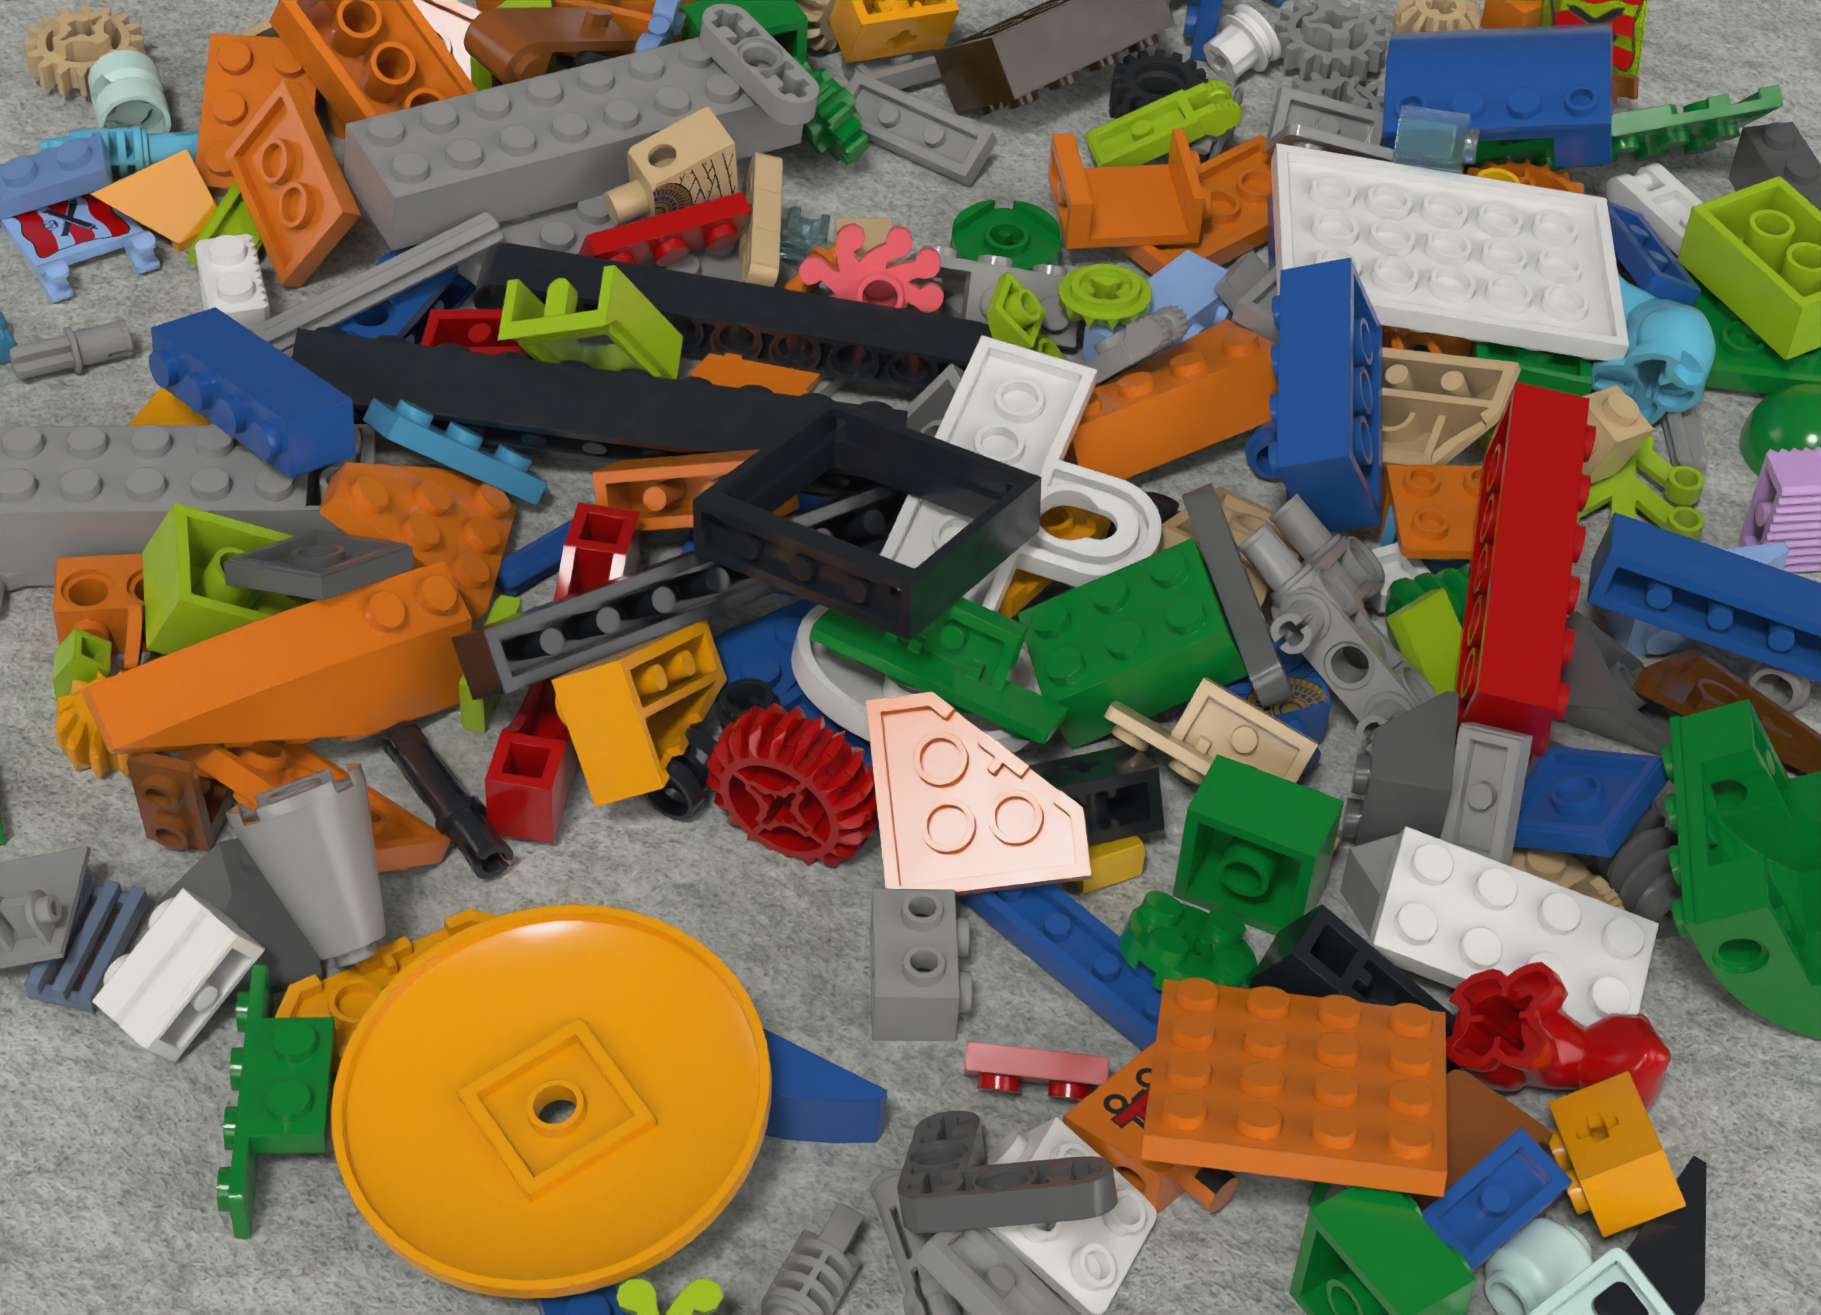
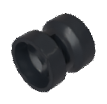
(687, 779)

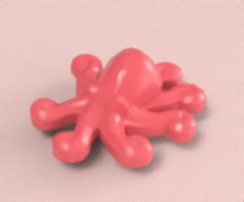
(872, 276)

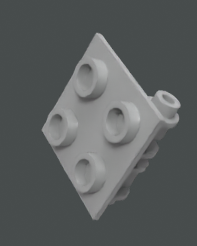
(39, 905)

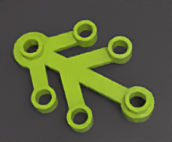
(1628, 492)

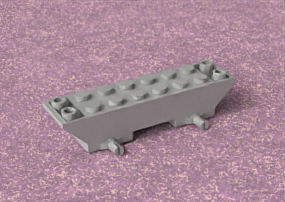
(113, 485)

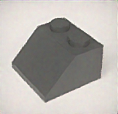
(1405, 774)

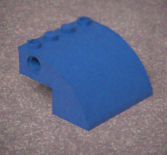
(1511, 84)

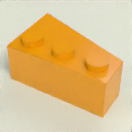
(635, 708)

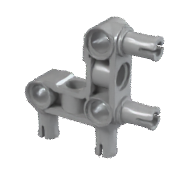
(1323, 610)

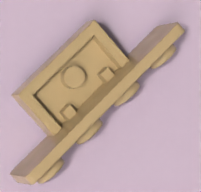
(1220, 725)

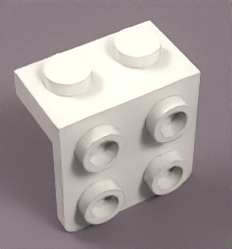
(1076, 1257)

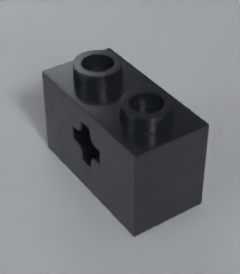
(1114, 788)

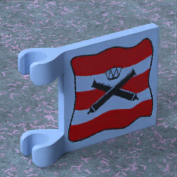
(75, 232)

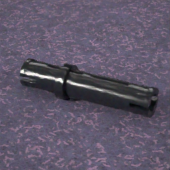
(455, 811)

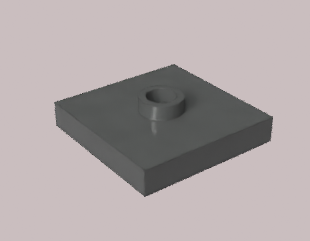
(319, 564)

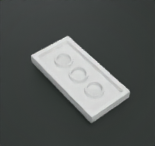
(1467, 914)

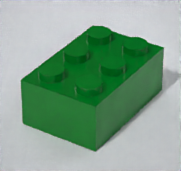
(1132, 639)

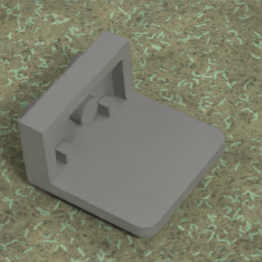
(1325, 125)

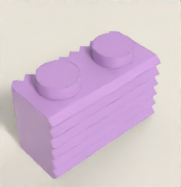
(1788, 507)

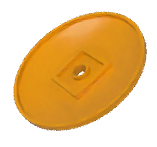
(536, 1010)

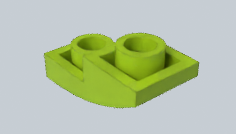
(1017, 316)

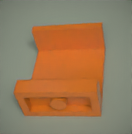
(1128, 202)

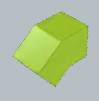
(79, 659)

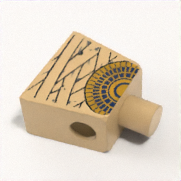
(676, 169)

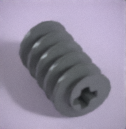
(1643, 872)

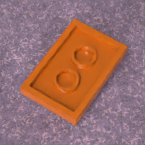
(237, 83)
(292, 184)

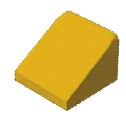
(1114, 863)

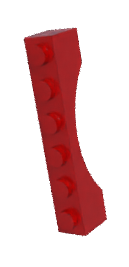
(536, 753)

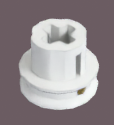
(1242, 44)

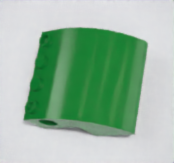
(1747, 863)

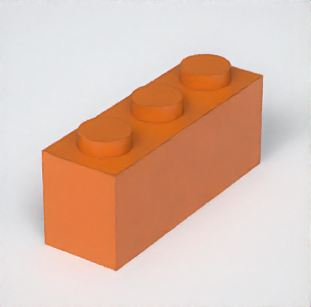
(667, 485)

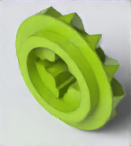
(1104, 295)

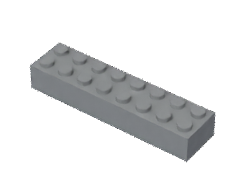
(539, 140)

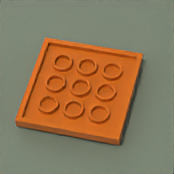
(1299, 1087)

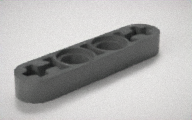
(1237, 596)

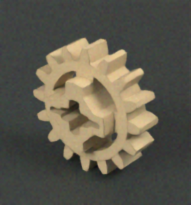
(72, 43)

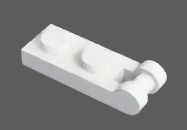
(1658, 198)

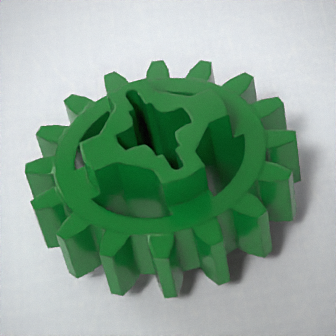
(835, 120)

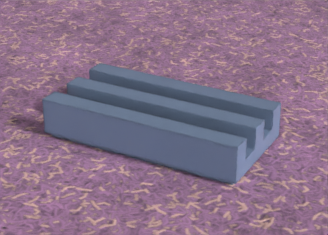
(106, 897)

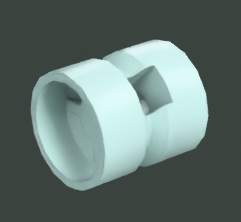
(128, 92)

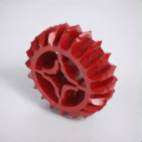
(794, 785)

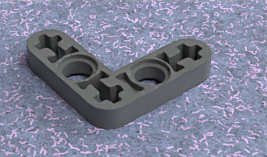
(951, 1190)

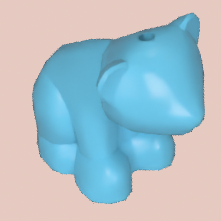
(1666, 354)

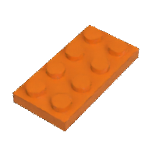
(1239, 209)
(398, 835)

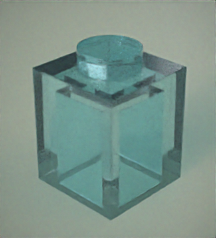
(1435, 139)

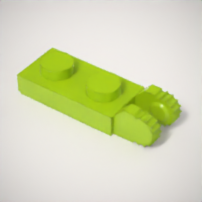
(1148, 130)

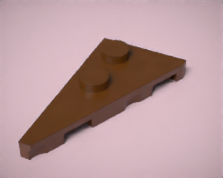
(1698, 683)

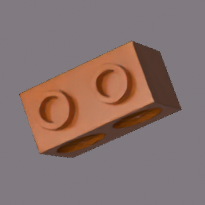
(96, 595)

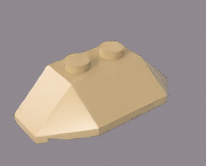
(1439, 403)

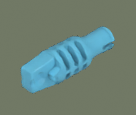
(133, 147)

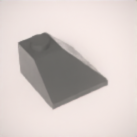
(1601, 691)
(240, 890)

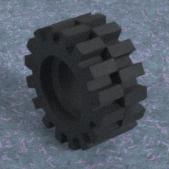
(1150, 79)

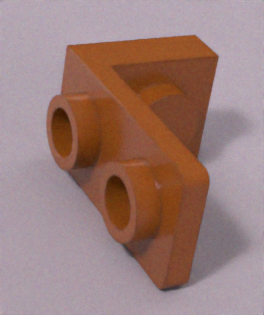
(177, 802)

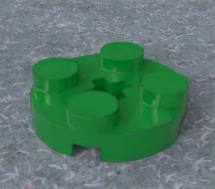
(993, 230)
(1187, 943)

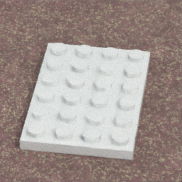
(1456, 250)

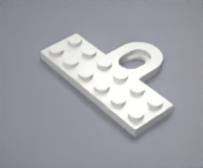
(1024, 414)

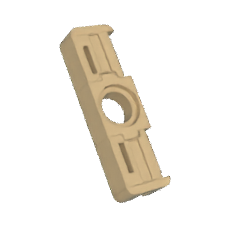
(761, 234)

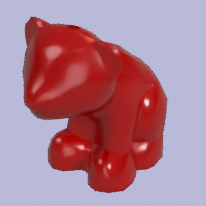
(1520, 1036)

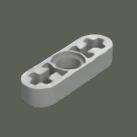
(781, 90)

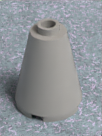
(320, 860)

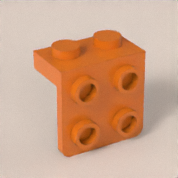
(1432, 509)

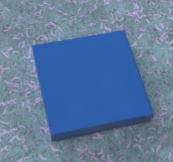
(1586, 799)

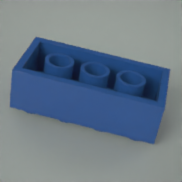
(1328, 394)

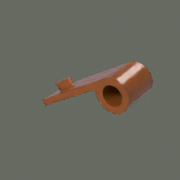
(520, 41)

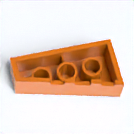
(1177, 402)

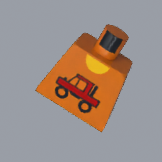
(1113, 1126)

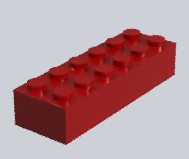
(1523, 565)

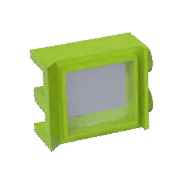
(616, 336)

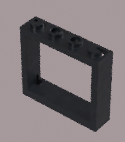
(740, 531)

